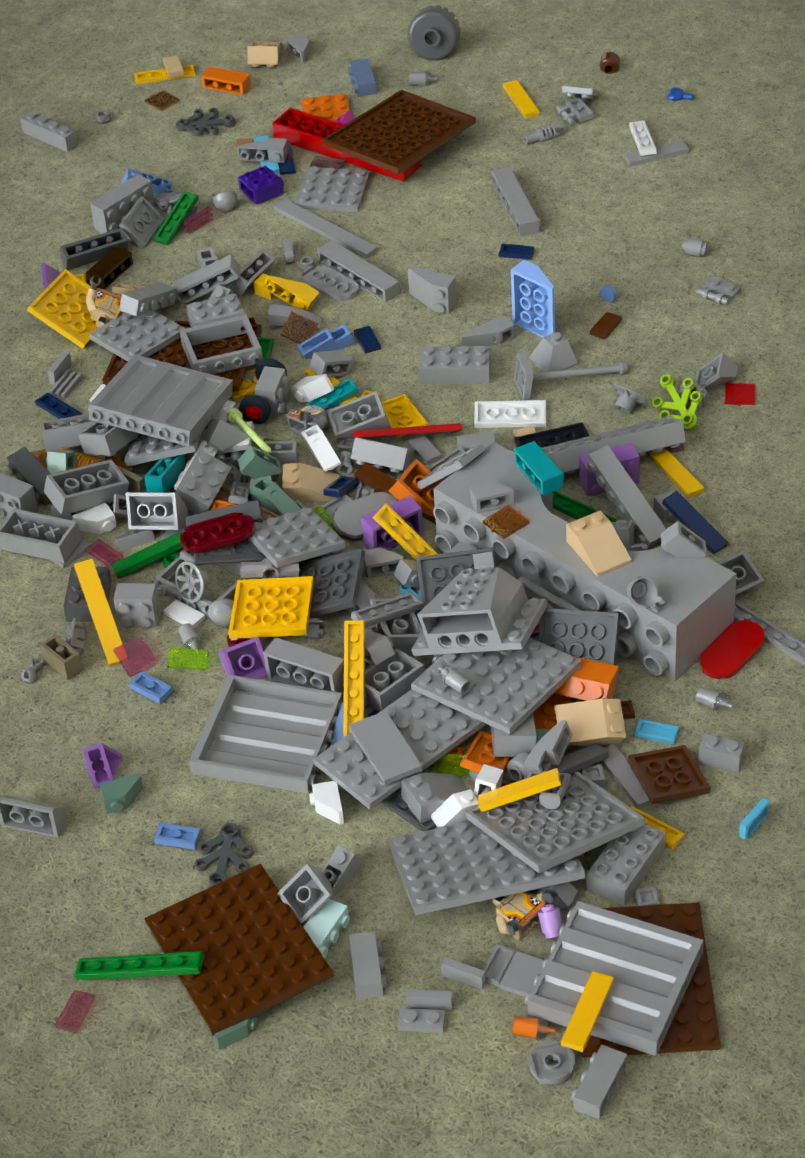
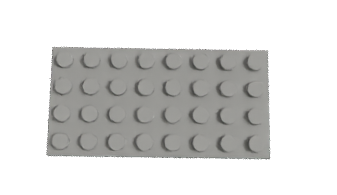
(426, 726)

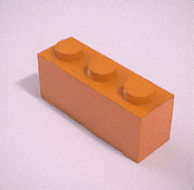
(226, 80)

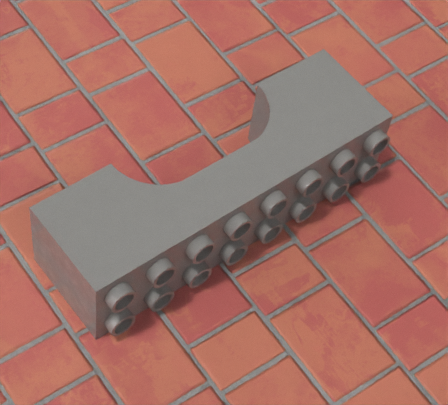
(695, 589)

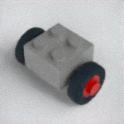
(269, 390)

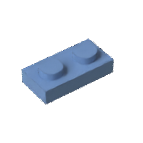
(151, 687)
(177, 836)

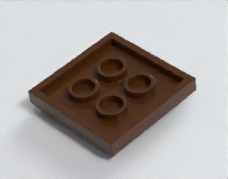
(668, 774)

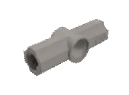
(258, 570)

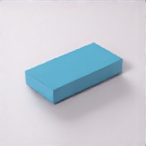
(656, 731)
(754, 819)

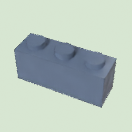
(362, 77)

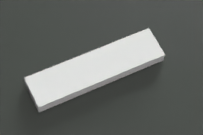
(642, 138)

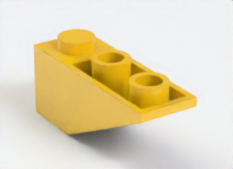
(292, 292)

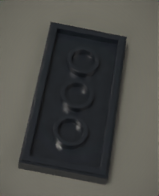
(554, 436)

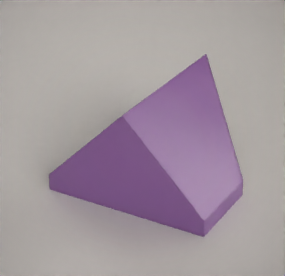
(101, 763)

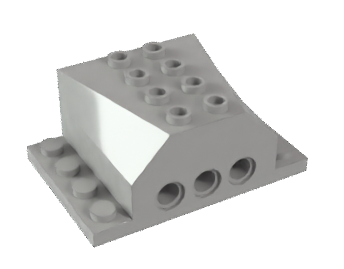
(478, 614)

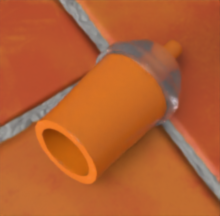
(531, 1027)

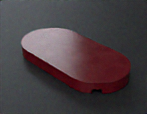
(217, 532)

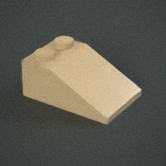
(264, 53)
(306, 482)
(597, 543)
(593, 721)

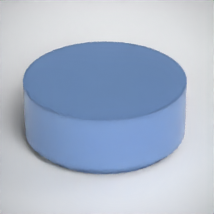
(608, 293)

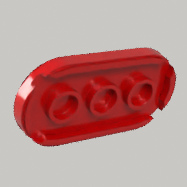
(732, 649)

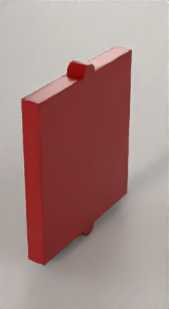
(740, 394)

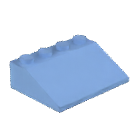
(532, 299)

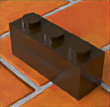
(110, 267)

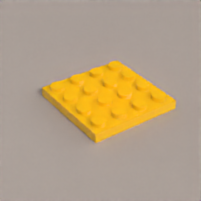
(65, 308)
(271, 607)

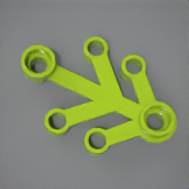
(679, 403)

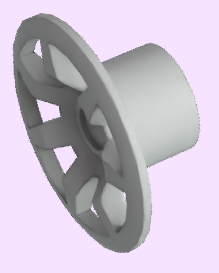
(626, 401)
(194, 580)

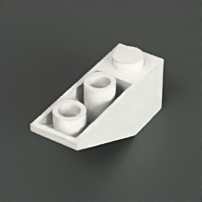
(320, 448)

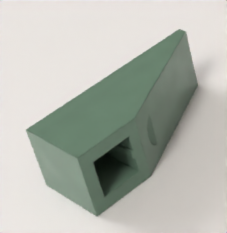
(272, 497)

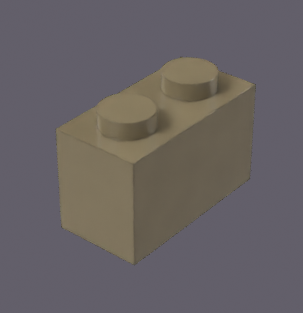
(61, 656)

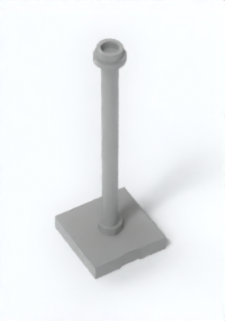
(525, 376)

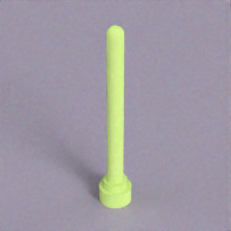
(235, 417)

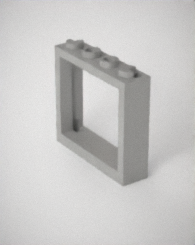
(216, 331)
(167, 576)

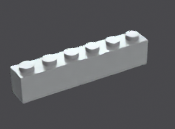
(516, 201)
(367, 275)
(626, 496)

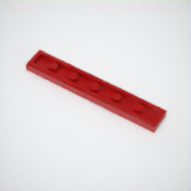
(407, 431)

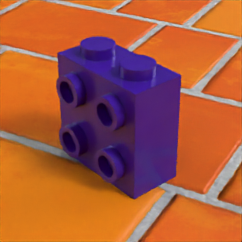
(261, 184)

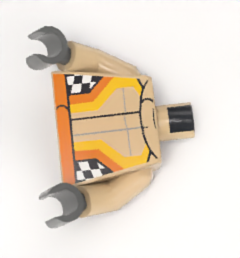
(102, 304)
(519, 911)

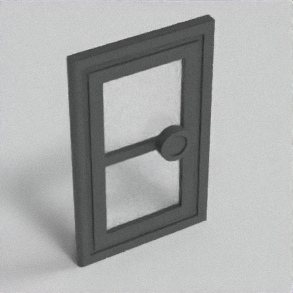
(234, 553)

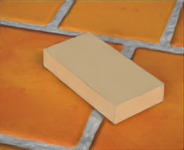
(173, 66)

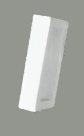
(184, 614)

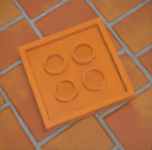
(326, 106)

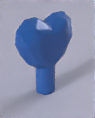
(678, 94)

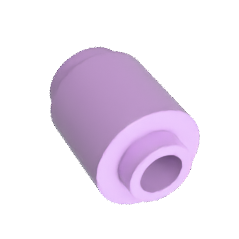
(550, 920)

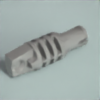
(544, 133)

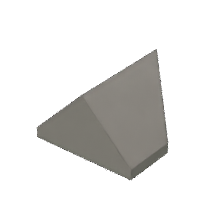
(224, 435)

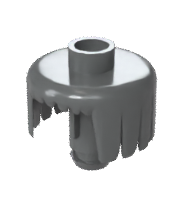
(434, 32)

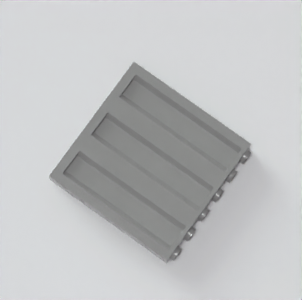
(161, 400)
(266, 733)
(648, 971)

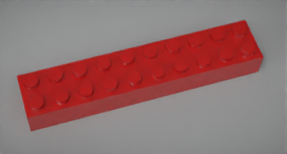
(308, 133)

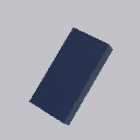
(516, 251)
(367, 339)
(340, 486)

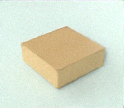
(524, 431)

